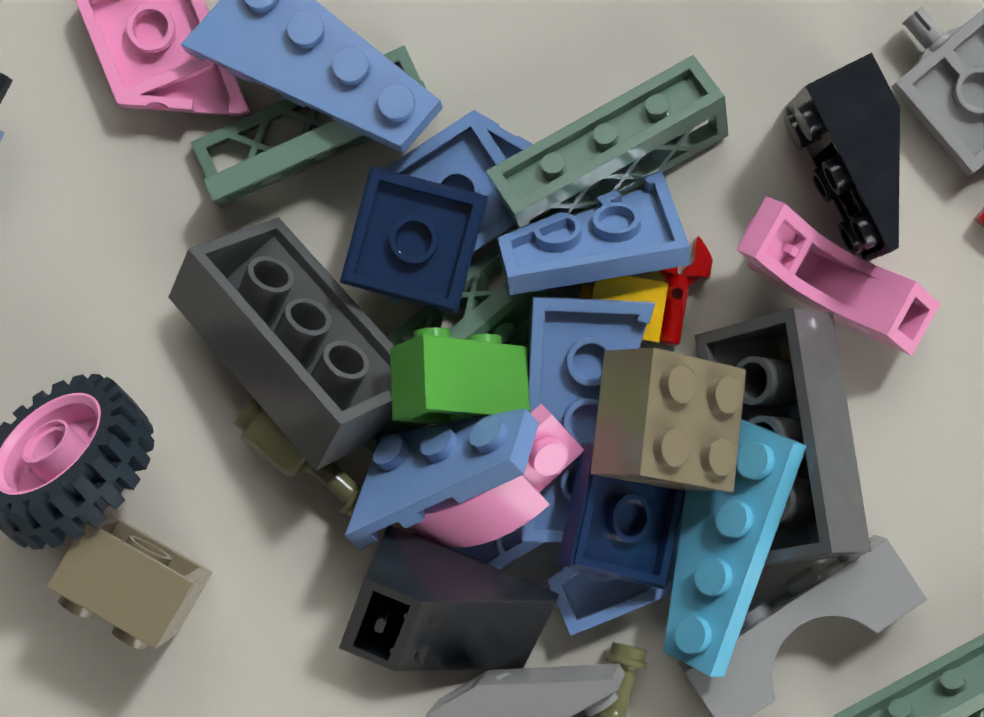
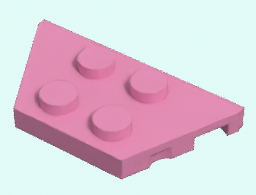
(147, 64)

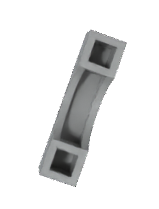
(861, 587)

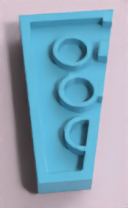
(725, 550)

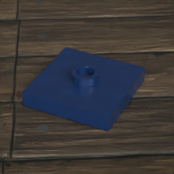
(414, 239)
(620, 527)

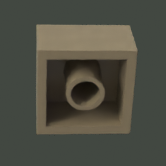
(668, 420)
(128, 582)

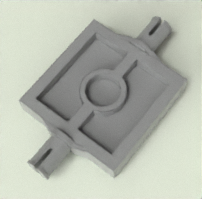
(948, 86)

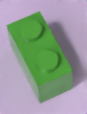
(456, 378)

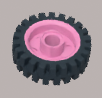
(70, 460)

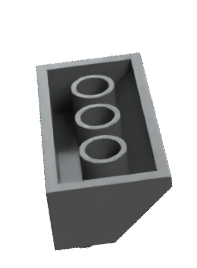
(290, 337)
(800, 393)

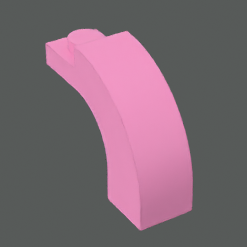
(834, 280)
(507, 505)

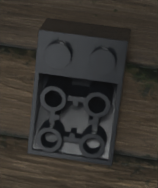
(854, 140)
(443, 610)

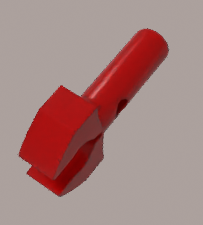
(678, 292)

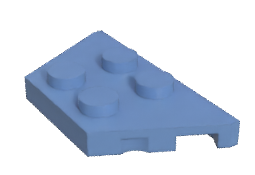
(460, 160)

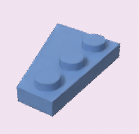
(439, 463)

